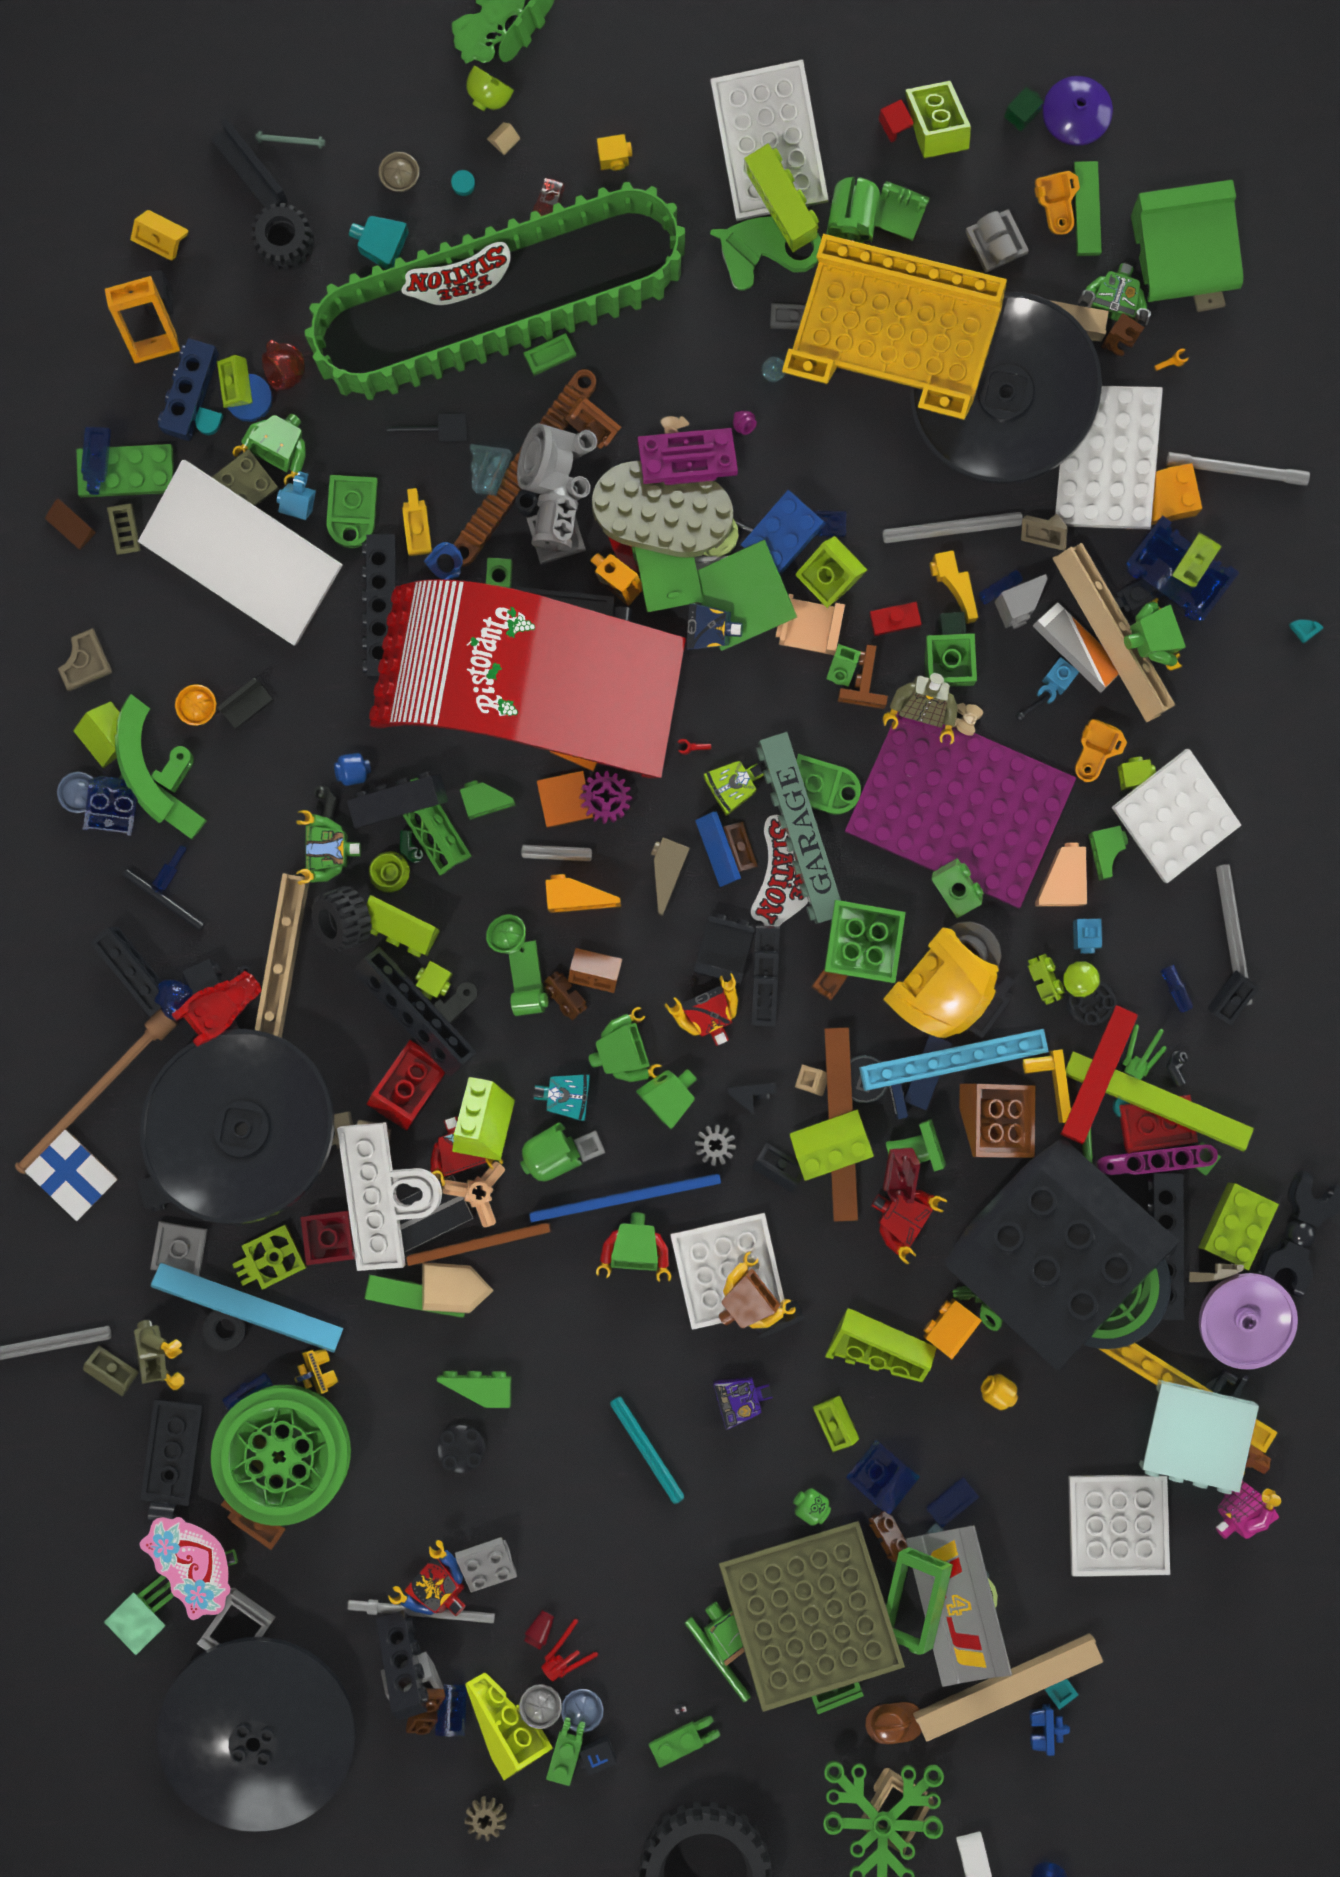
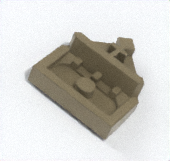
(1222, 1272)

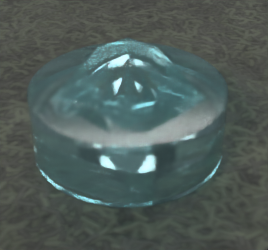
(772, 369)

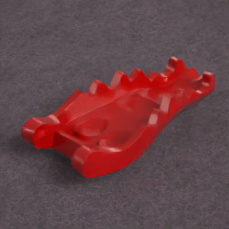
(216, 1007)

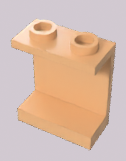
(814, 628)

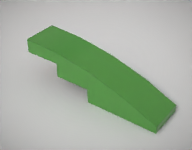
(398, 1293)

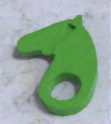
(754, 238)

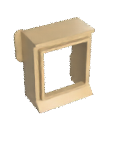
(882, 1787)

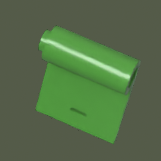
(666, 576)

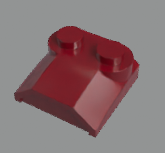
(327, 1237)

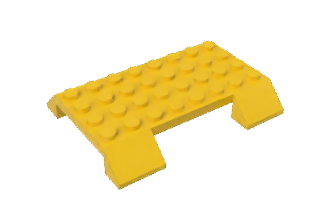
(898, 322)

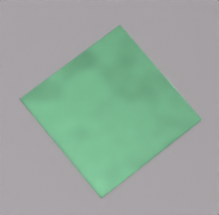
(134, 1623)

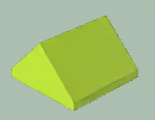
(98, 732)

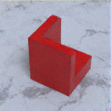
(895, 119)

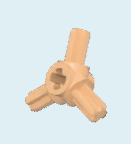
(485, 1182)

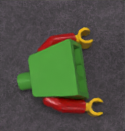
(635, 1248)

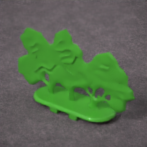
(472, 29)

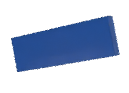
(718, 849)

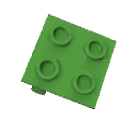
(900, 210)

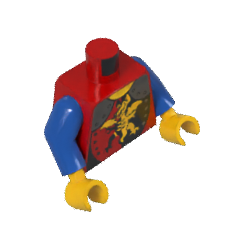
(434, 1586)

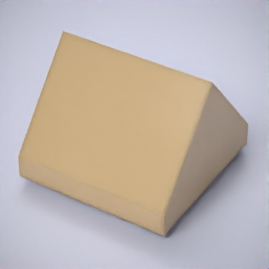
(504, 138)

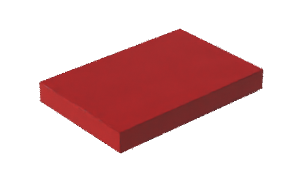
(1149, 1131)

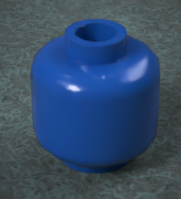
(352, 769)

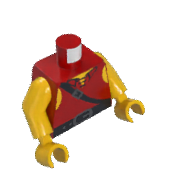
(708, 1011)

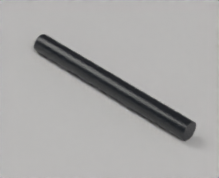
(163, 899)

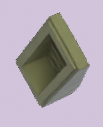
(112, 511)

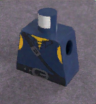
(710, 627)

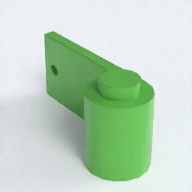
(527, 981)

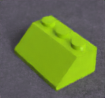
(401, 927)
(483, 1120)
(831, 1145)

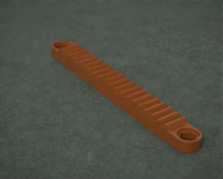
(496, 507)

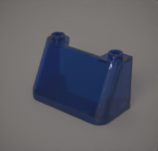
(1159, 557)

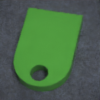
(351, 507)
(825, 783)

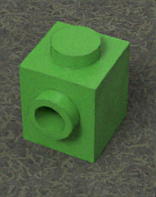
(843, 665)

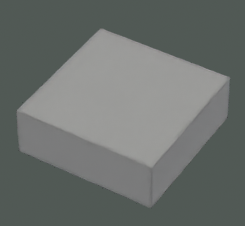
(589, 1146)

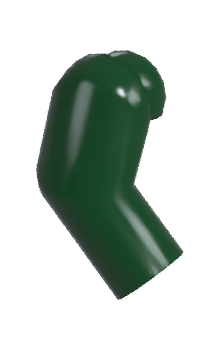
(409, 850)

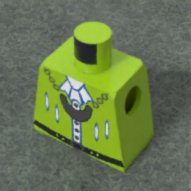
(732, 784)

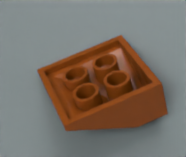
(999, 1119)

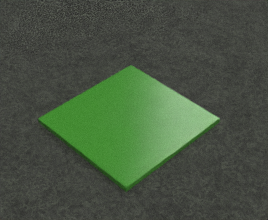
(749, 589)

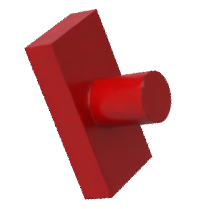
(895, 618)

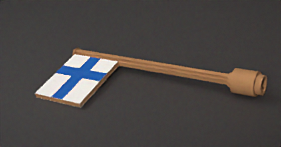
(62, 1162)

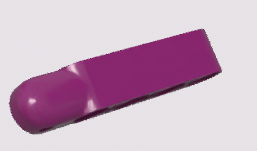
(1118, 1162)

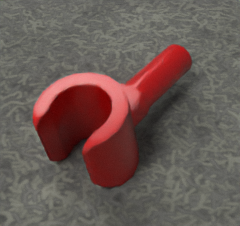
(693, 746)

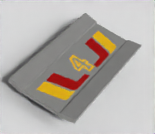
(969, 1632)

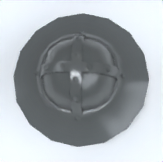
(979, 941)

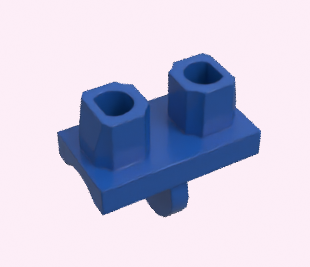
(1044, 1718)

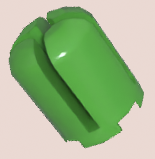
(854, 210)

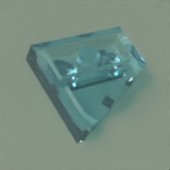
(488, 468)

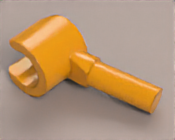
(1174, 360)

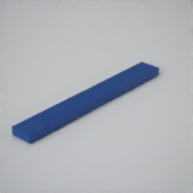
(625, 1197)

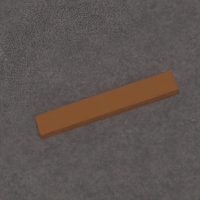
(478, 1243)

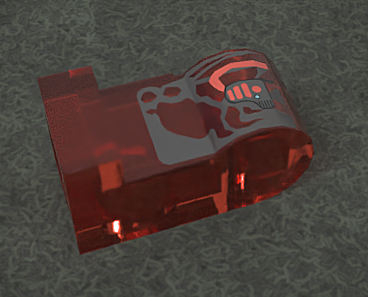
(550, 194)

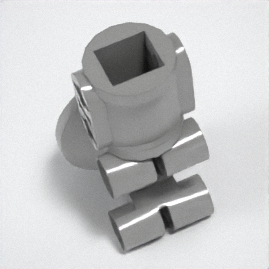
(545, 470)

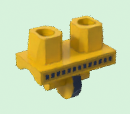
(320, 1381)

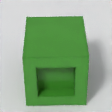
(498, 565)

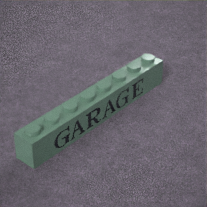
(800, 826)

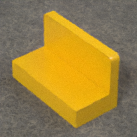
(158, 234)

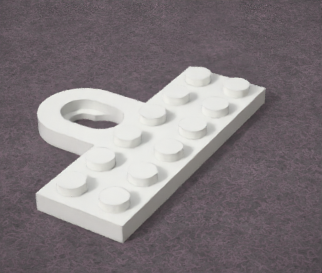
(373, 1198)

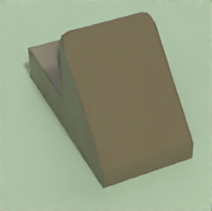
(1044, 532)

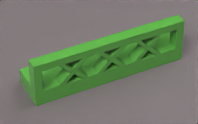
(445, 837)

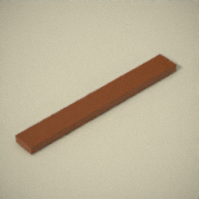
(840, 1103)

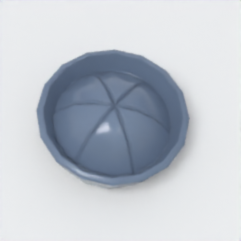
(73, 791)
(582, 1706)

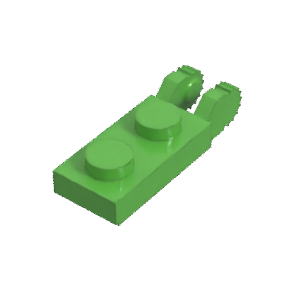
(682, 1741)
(565, 1754)

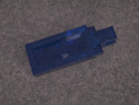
(95, 457)

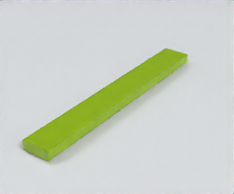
(1167, 1105)

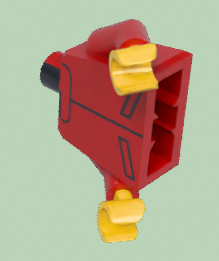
(904, 1220)

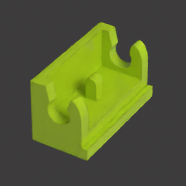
(1196, 560)

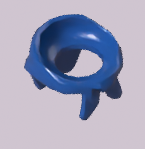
(445, 548)

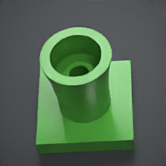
(925, 1145)

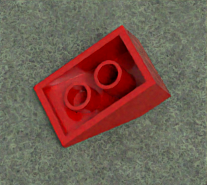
(406, 1086)

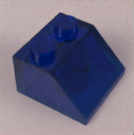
(883, 1477)

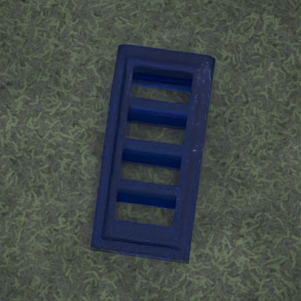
(458, 1720)

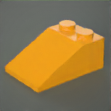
(1176, 494)
(571, 895)

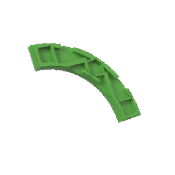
(132, 763)

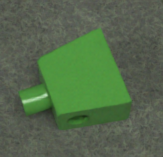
(668, 1096)

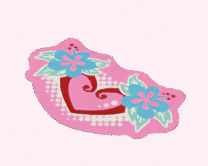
(191, 1563)

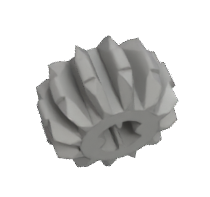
(716, 1153)

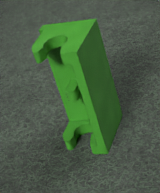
(837, 1697)

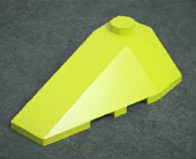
(507, 1736)

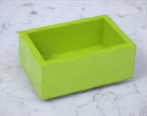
(1238, 1225)

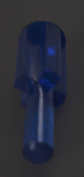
(168, 871)

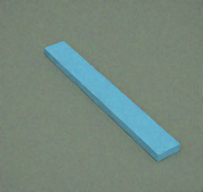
(953, 1059)
(247, 1307)

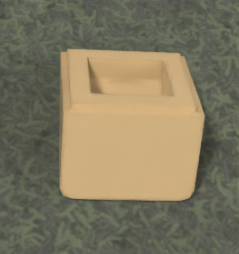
(812, 1080)

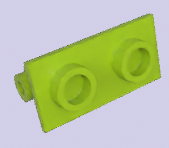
(1051, 986)

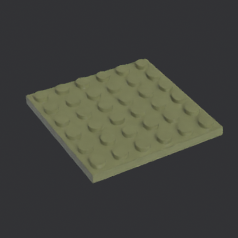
(811, 1616)

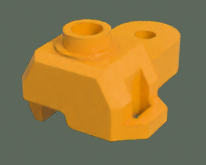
(1055, 195)
(1098, 744)

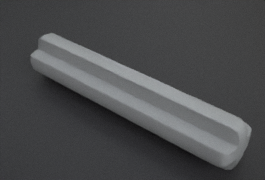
(556, 853)

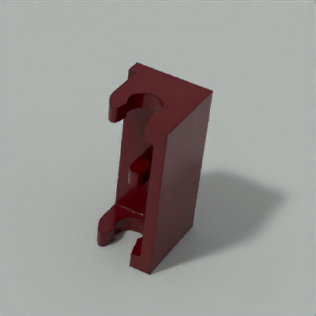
(901, 1174)

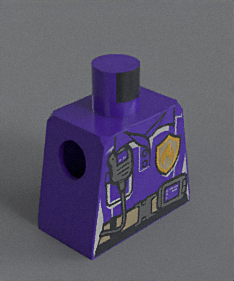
(740, 1399)

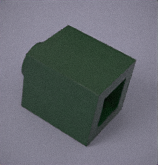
(1023, 108)

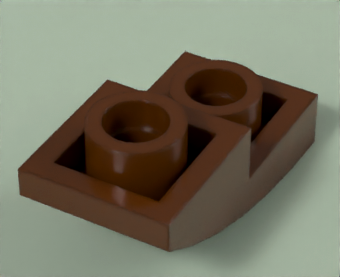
(424, 1722)

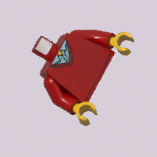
(448, 1162)

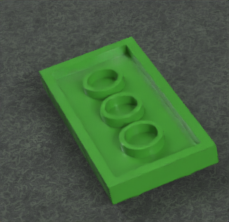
(133, 471)

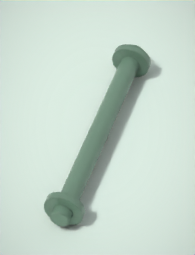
(260, 137)

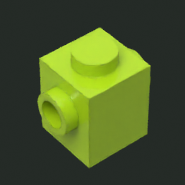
(1135, 772)
(433, 980)

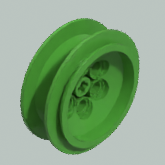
(308, 1418)

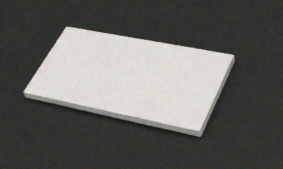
(240, 552)

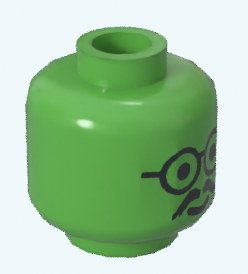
(812, 1507)

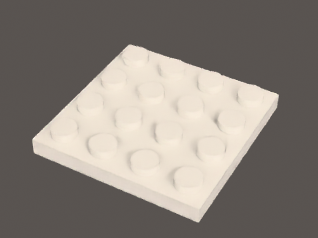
(1176, 815)
(711, 1253)
(1119, 1525)

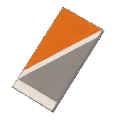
(1077, 646)

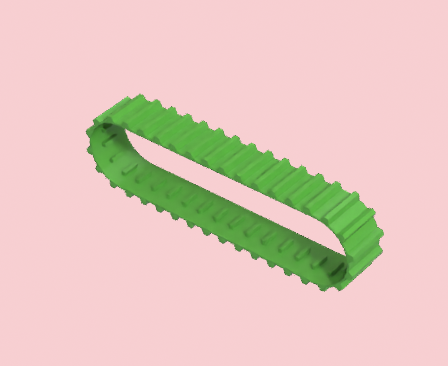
(544, 324)

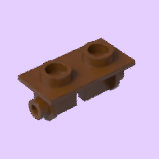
(570, 1005)
(892, 1538)

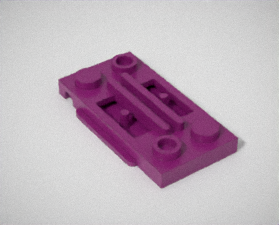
(687, 456)

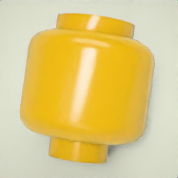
(999, 1391)

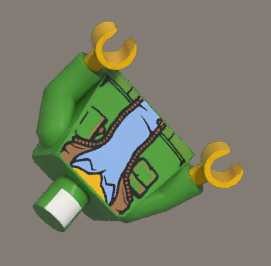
(325, 848)

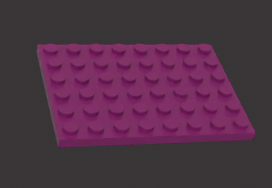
(961, 803)

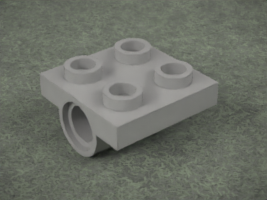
(996, 240)
(486, 1564)

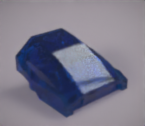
(109, 805)

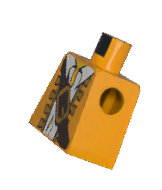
(617, 577)

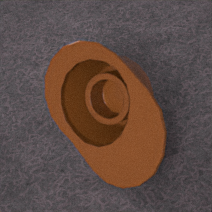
(893, 1723)

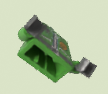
(1118, 295)

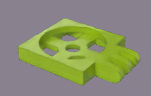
(252, 1267)

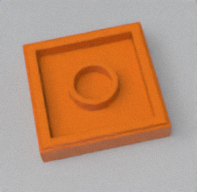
(561, 799)

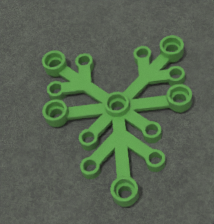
(911, 1797)

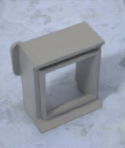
(246, 1606)

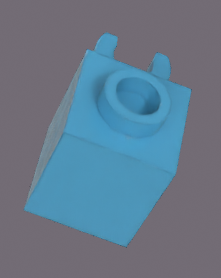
(296, 499)
(1058, 679)
(1087, 935)

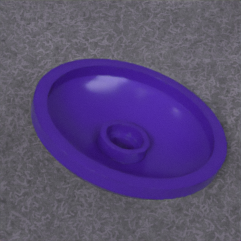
(1076, 123)

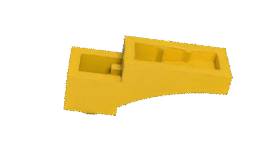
(946, 571)

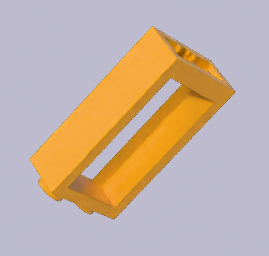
(143, 292)

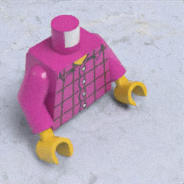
(1247, 1511)

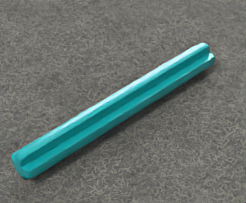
(647, 1450)

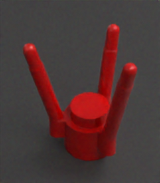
(557, 1666)

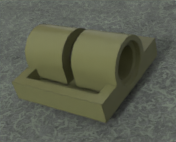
(247, 479)

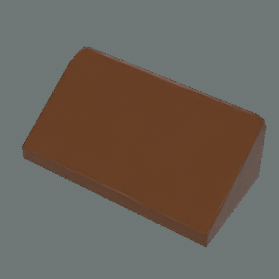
(69, 524)
(740, 846)

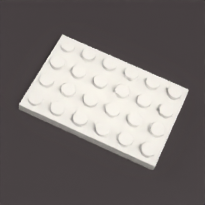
(773, 109)
(1114, 469)

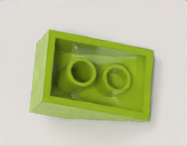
(938, 119)

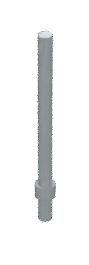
(373, 1607)

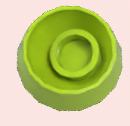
(389, 871)

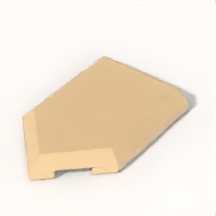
(452, 1288)

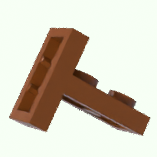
(862, 682)

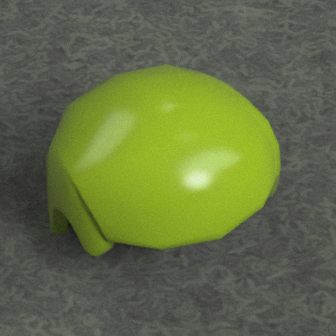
(1081, 979)

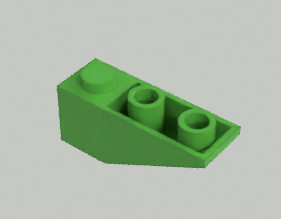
(485, 1390)

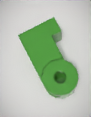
(175, 770)

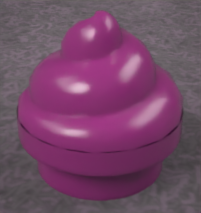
(744, 422)

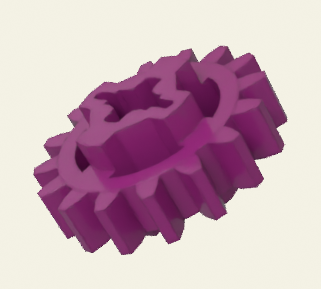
(615, 797)

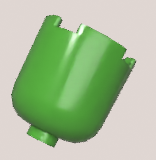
(550, 1154)

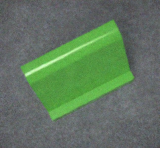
(1188, 240)

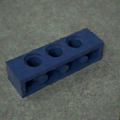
(191, 353)

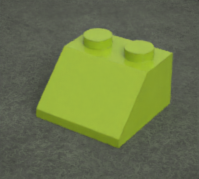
(830, 571)

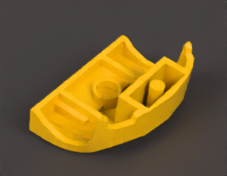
(945, 988)

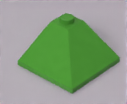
(864, 941)

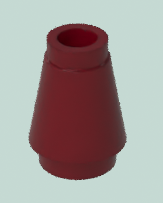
(539, 1630)

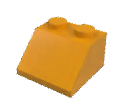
(951, 1327)

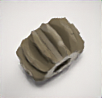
(492, 1825)

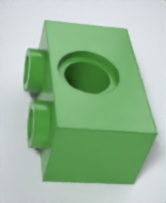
(958, 901)

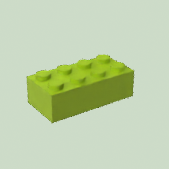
(780, 196)

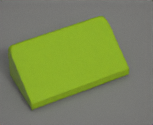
(234, 381)
(836, 1423)

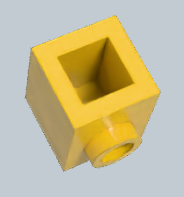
(614, 152)

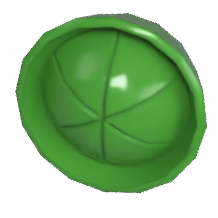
(506, 934)

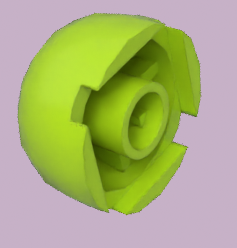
(487, 90)

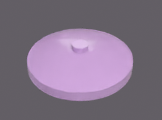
(1248, 1321)

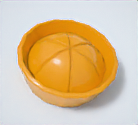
(195, 705)

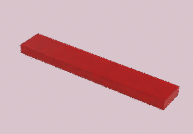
(1099, 1074)

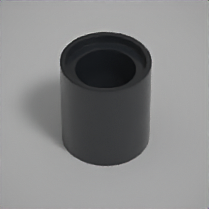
(524, 494)

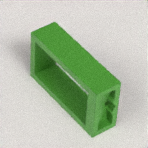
(935, 1567)

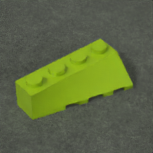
(881, 1347)

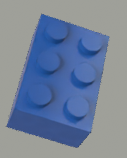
(786, 530)

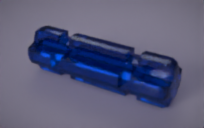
(1000, 586)

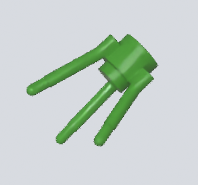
(1139, 1067)

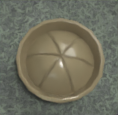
(399, 171)

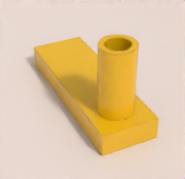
(1055, 1063)

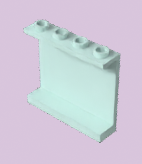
(1199, 1437)

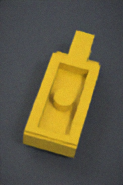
(416, 525)

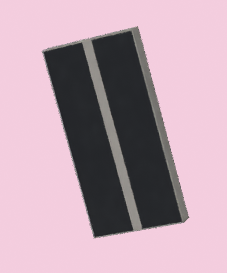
(449, 1214)

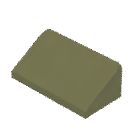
(110, 1370)

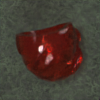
(283, 365)

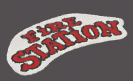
(459, 280)
(780, 891)

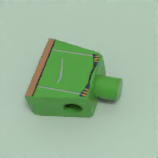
(723, 1634)

